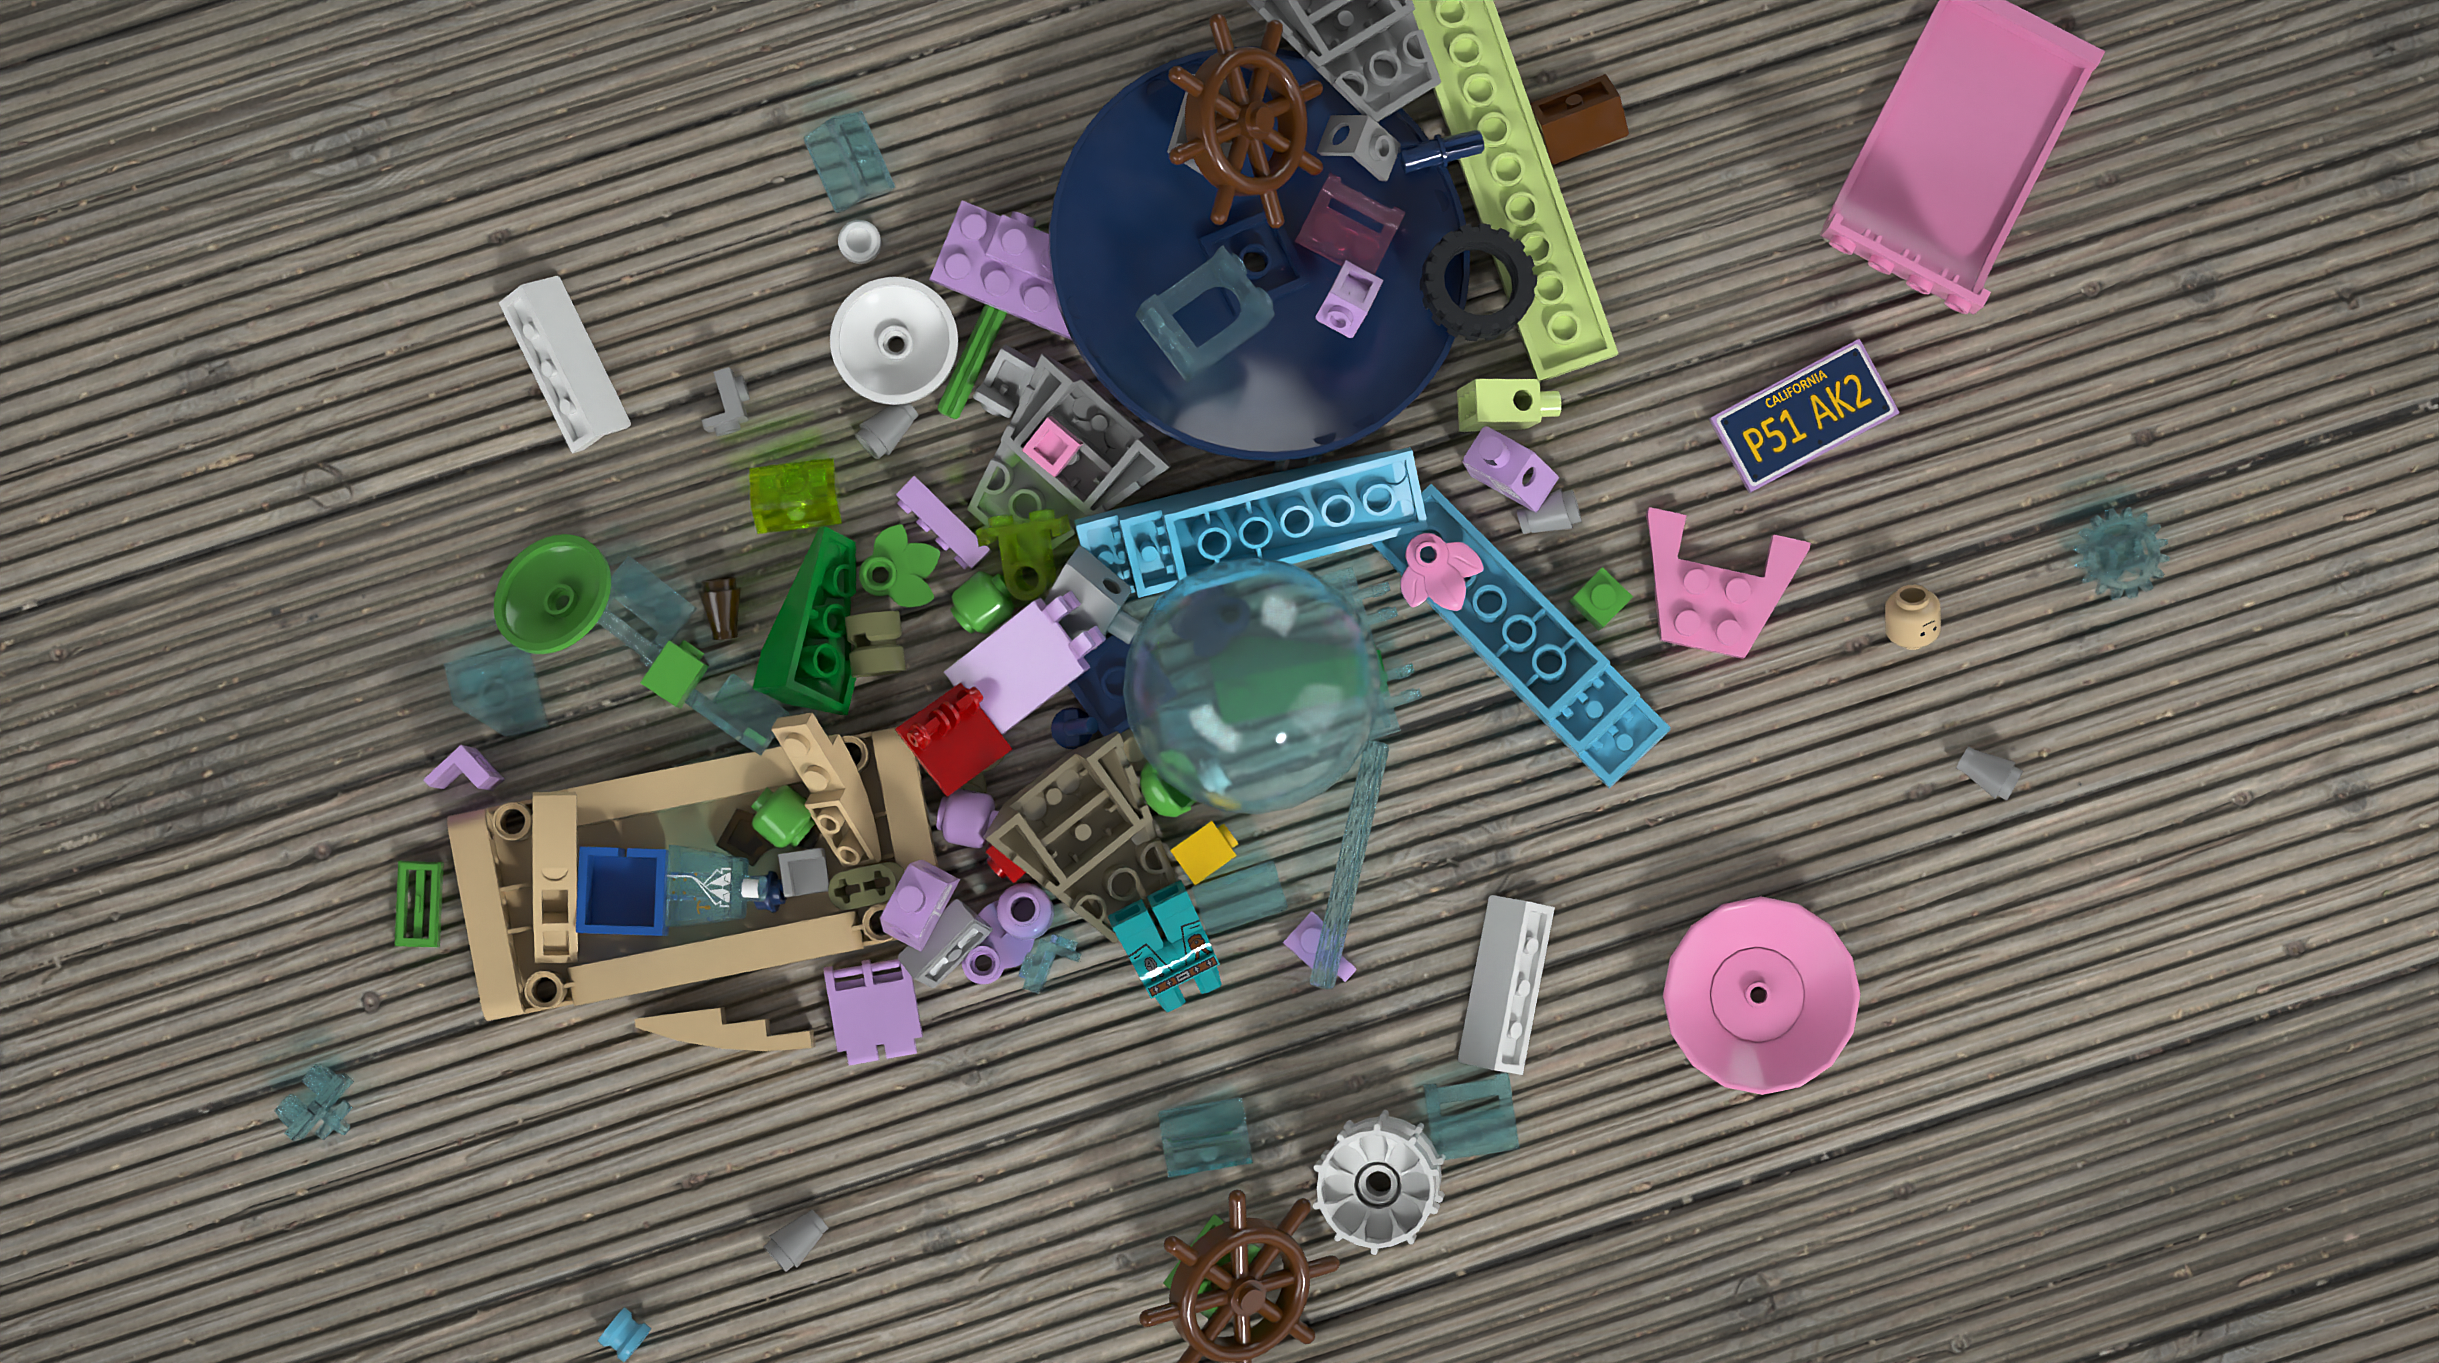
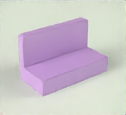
(466, 761)

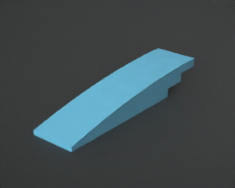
(1263, 517)
(1538, 651)

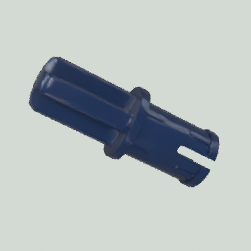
(1440, 150)

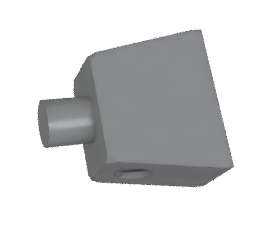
(1100, 597)

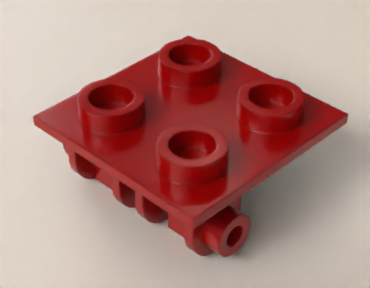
(954, 738)

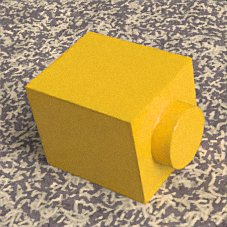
(1205, 851)

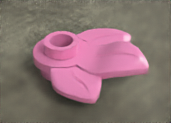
(1443, 576)

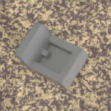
(1005, 382)
(733, 394)

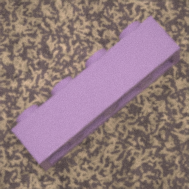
(936, 516)

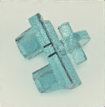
(303, 1118)

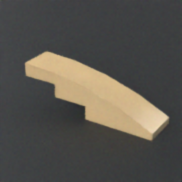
(711, 1029)

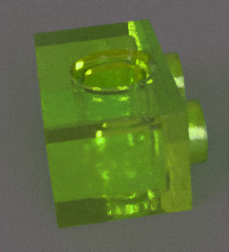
(795, 495)

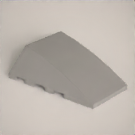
(1360, 47)
(1104, 471)

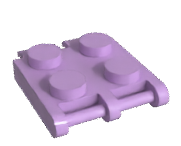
(873, 1011)

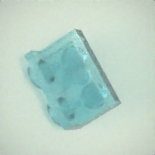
(1038, 965)

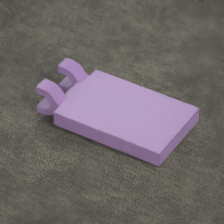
(1025, 661)

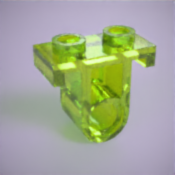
(1023, 545)

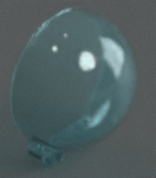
(1260, 683)

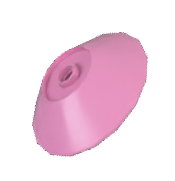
(1806, 1003)

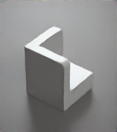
(804, 872)

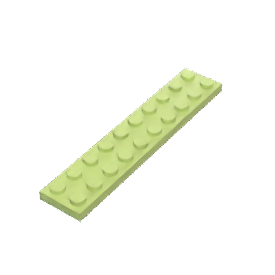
(1515, 182)

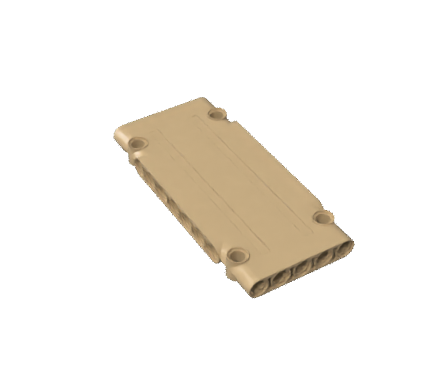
(659, 810)

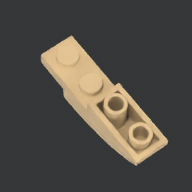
(837, 792)
(555, 877)

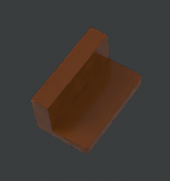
(1580, 118)

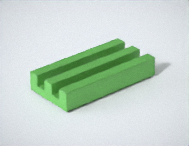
(435, 904)

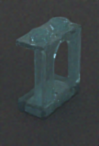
(1220, 271)

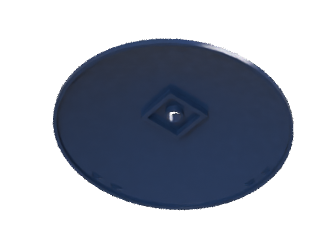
(1139, 224)

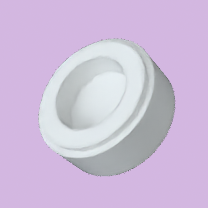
(859, 241)

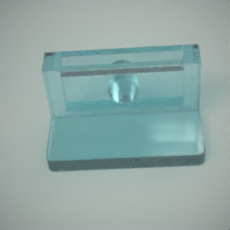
(848, 160)
(740, 712)
(1240, 898)
(1205, 1137)

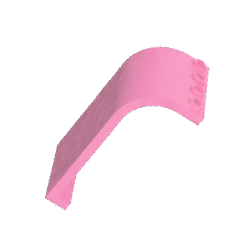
(1960, 147)

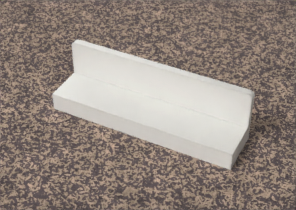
(564, 362)
(1506, 984)

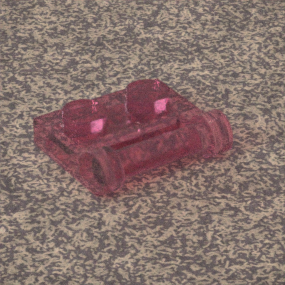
(1343, 238)

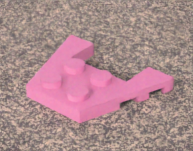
(1713, 605)

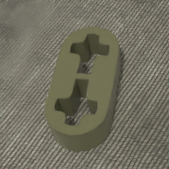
(865, 877)

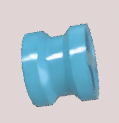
(624, 1334)

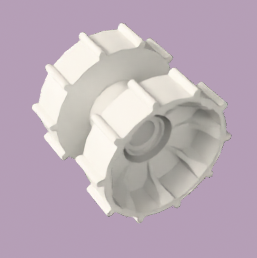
(1373, 1216)

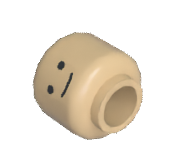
(1912, 617)

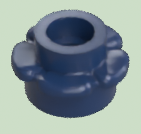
(775, 893)

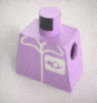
(1502, 464)
(917, 903)

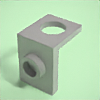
(1365, 142)

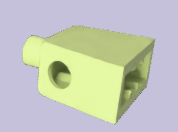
(1492, 405)

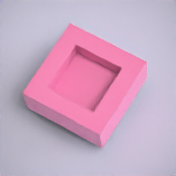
(1052, 446)

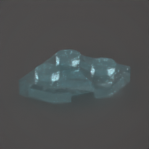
(499, 690)

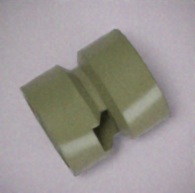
(875, 644)

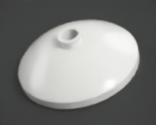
(887, 311)

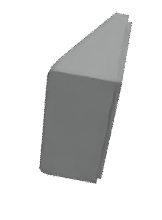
(948, 945)

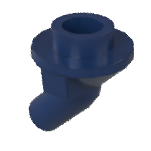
(1073, 728)

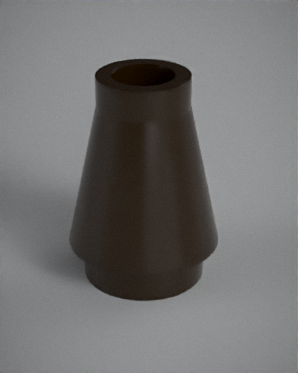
(721, 605)

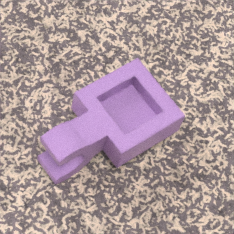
(1304, 944)

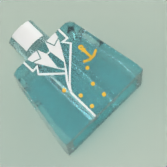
(708, 887)

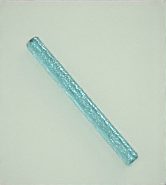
(1349, 865)

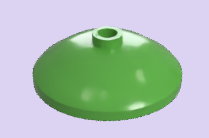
(552, 594)

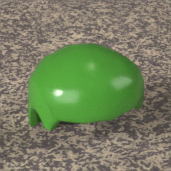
(1161, 795)

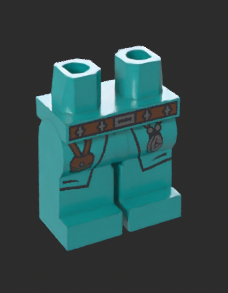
(1174, 958)

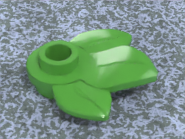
(906, 568)

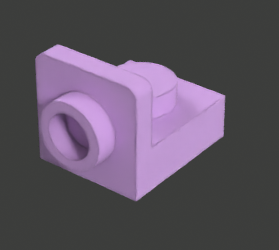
(1349, 299)

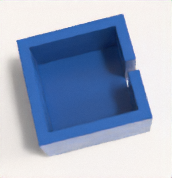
(622, 892)

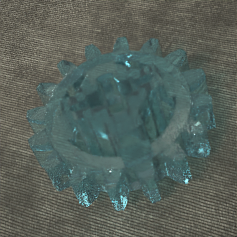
(2138, 561)

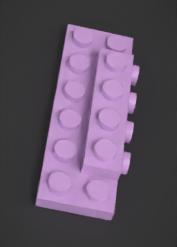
(1000, 265)

